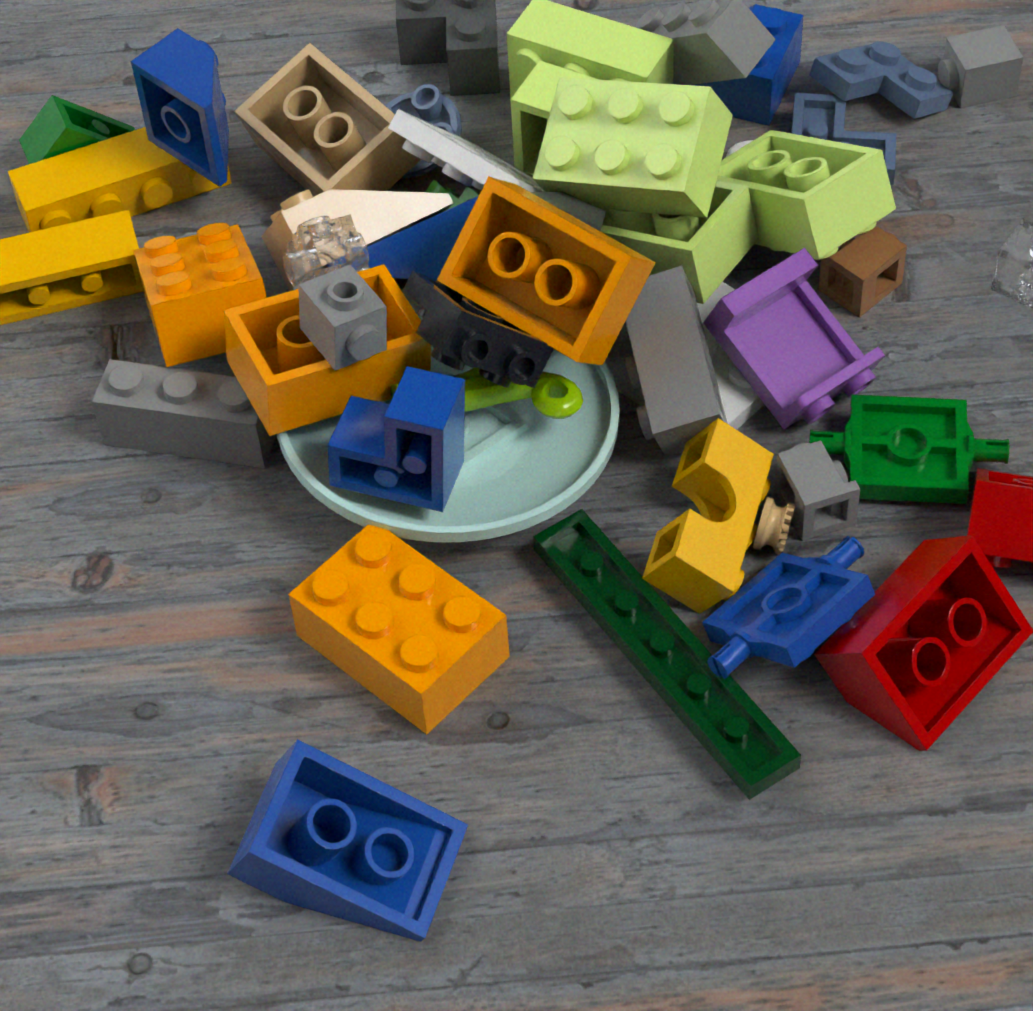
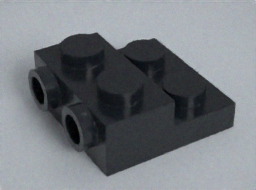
(475, 336)

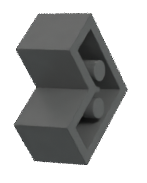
(454, 34)

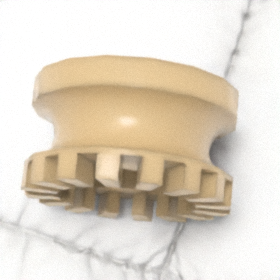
(774, 526)

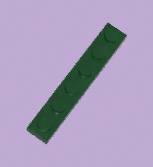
(667, 654)

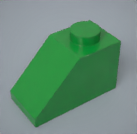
(66, 127)

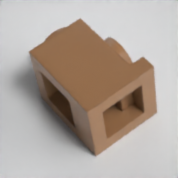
(863, 270)

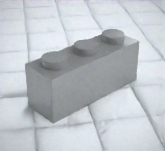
(710, 39)
(671, 362)
(179, 414)

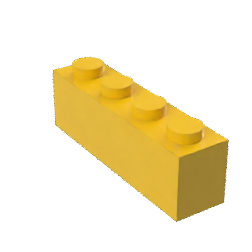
(104, 180)
(68, 267)

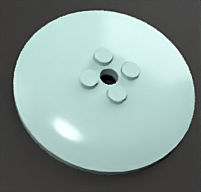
(513, 470)

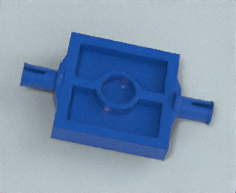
(788, 608)

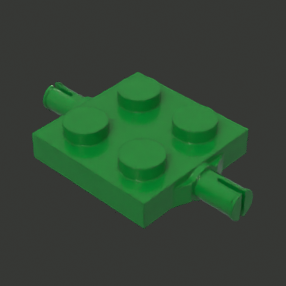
(910, 448)

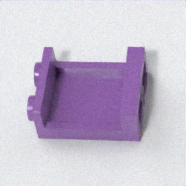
(790, 343)

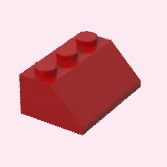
(926, 640)

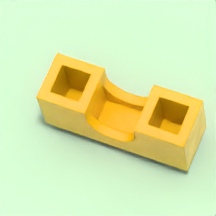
(702, 555)

